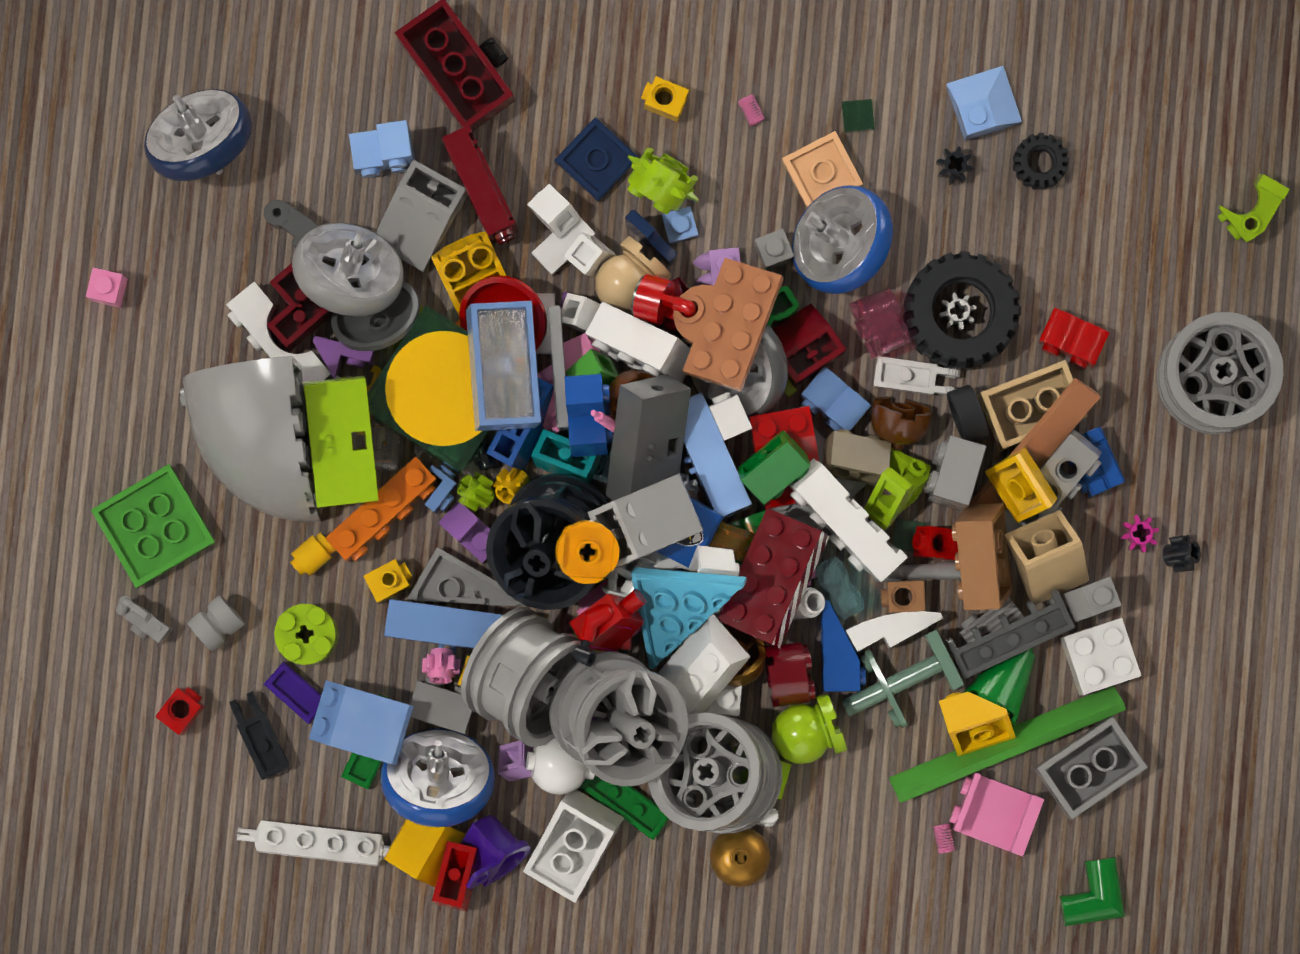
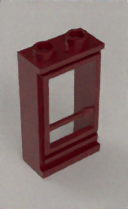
(480, 185)

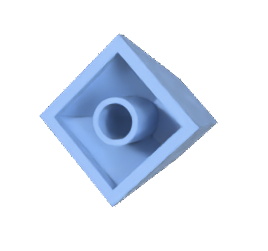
(983, 103)

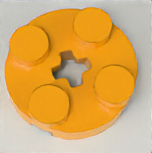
(599, 565)

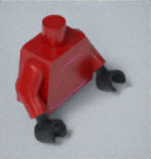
(608, 625)

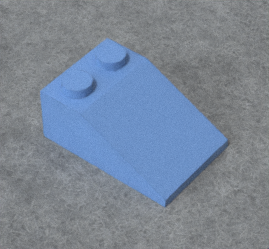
(361, 722)

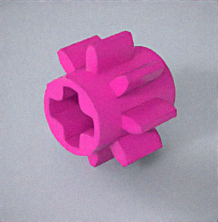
(1142, 526)

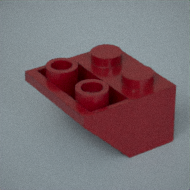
(808, 343)

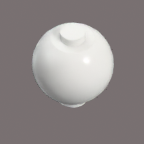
(555, 769)

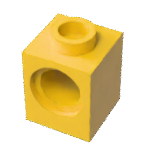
(674, 108)

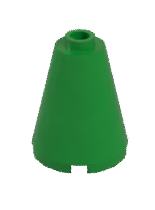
(1005, 683)

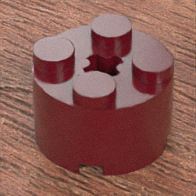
(788, 674)

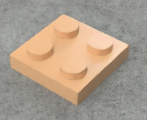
(820, 168)

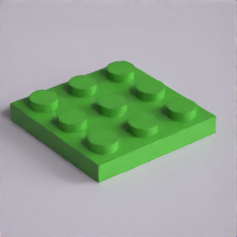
(153, 526)

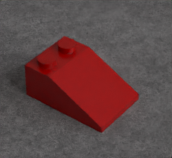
(797, 425)

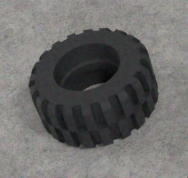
(990, 281)

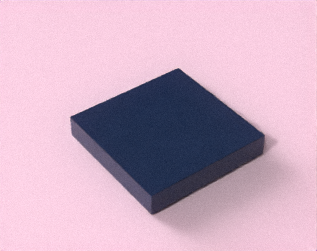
(596, 159)

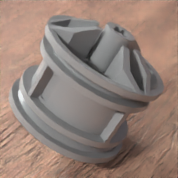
(603, 743)

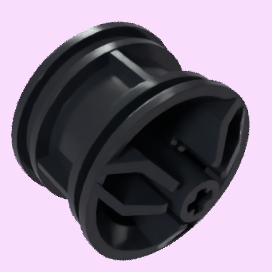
(532, 523)

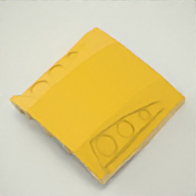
(466, 263)

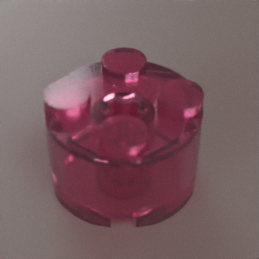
(880, 323)

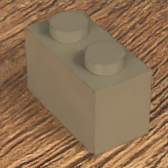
(856, 456)

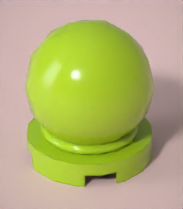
(806, 732)

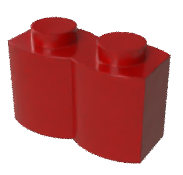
(1073, 338)

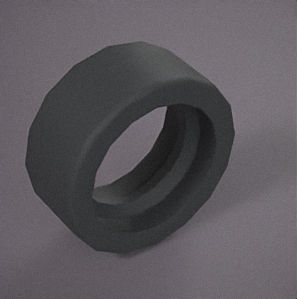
(967, 414)

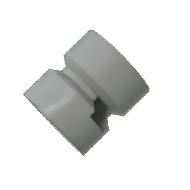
(214, 624)

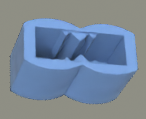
(834, 401)

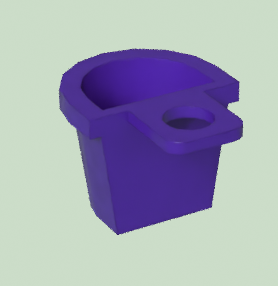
(497, 850)

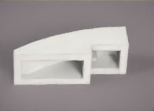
(891, 628)

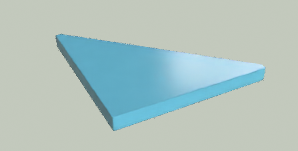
(678, 605)

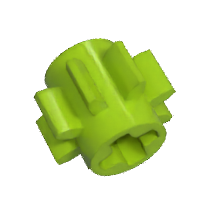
(476, 491)

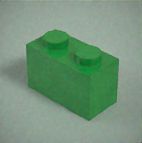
(774, 467)

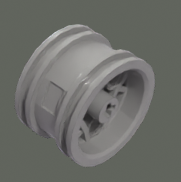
(1233, 368)
(516, 673)
(718, 776)

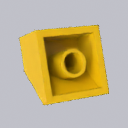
(975, 722)

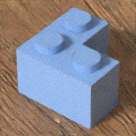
(382, 149)

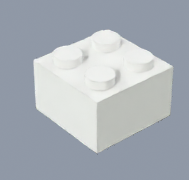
(1100, 656)

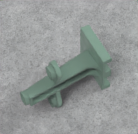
(886, 688)

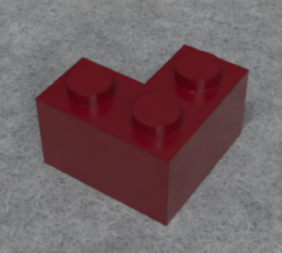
(301, 315)

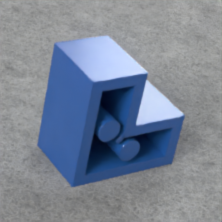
(582, 396)

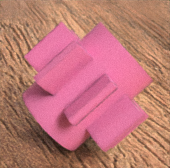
(441, 666)

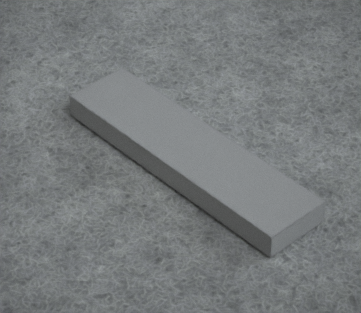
(558, 366)

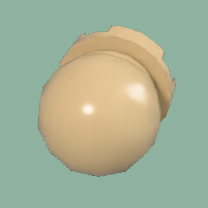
(621, 273)

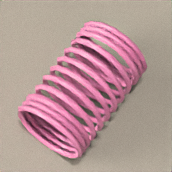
(749, 111)
(944, 848)

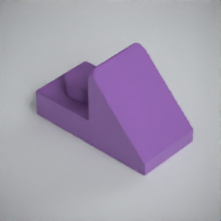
(334, 352)
(467, 530)

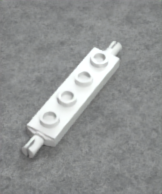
(316, 843)

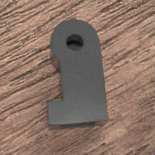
(285, 217)

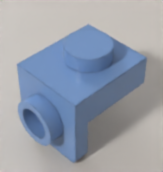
(442, 495)

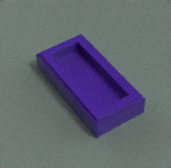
(294, 692)

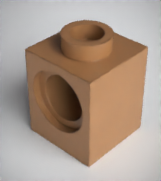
(916, 591)

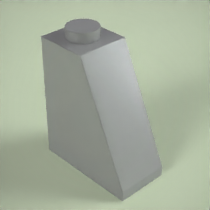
(1090, 599)

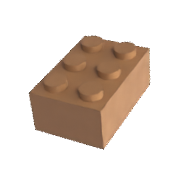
(982, 556)

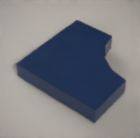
(650, 237)

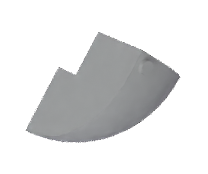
(255, 433)

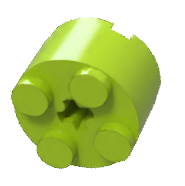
(292, 623)

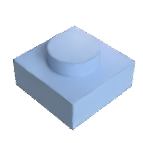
(680, 225)

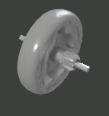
(347, 246)

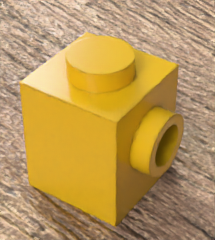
(388, 580)

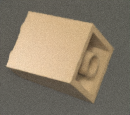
(1048, 556)

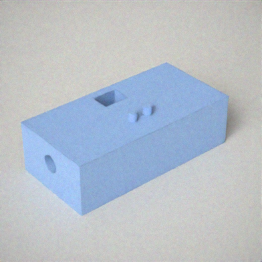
(712, 461)

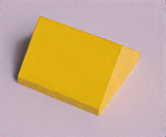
(1021, 485)
(421, 849)

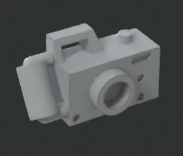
(143, 621)

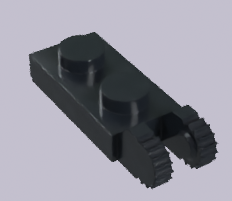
(260, 739)

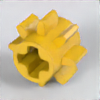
(509, 484)

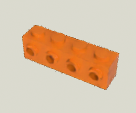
(374, 518)

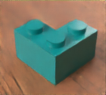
(554, 456)

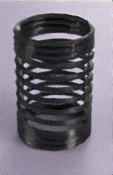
(499, 59)

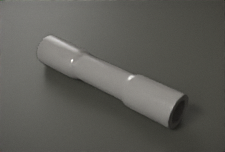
(937, 571)

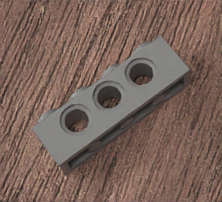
(1074, 449)

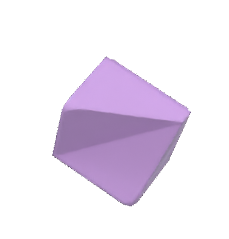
(513, 761)

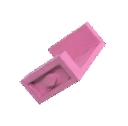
(996, 813)

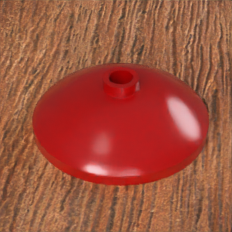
(505, 289)

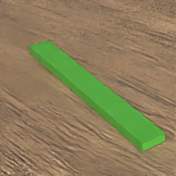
(1028, 736)

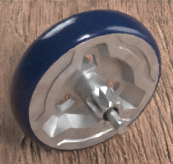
(213, 146)

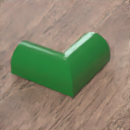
(1101, 901)

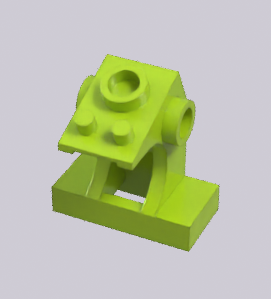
(1269, 198)
(904, 481)

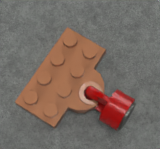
(718, 320)

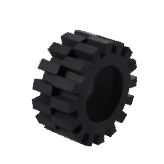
(1040, 143)

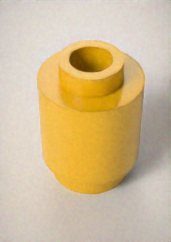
(312, 554)

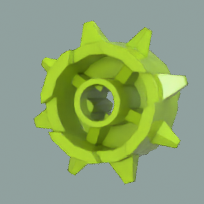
(661, 181)

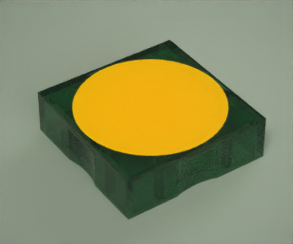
(429, 392)

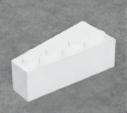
(846, 522)

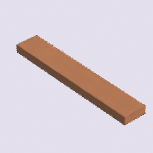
(1049, 431)

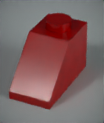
(455, 872)

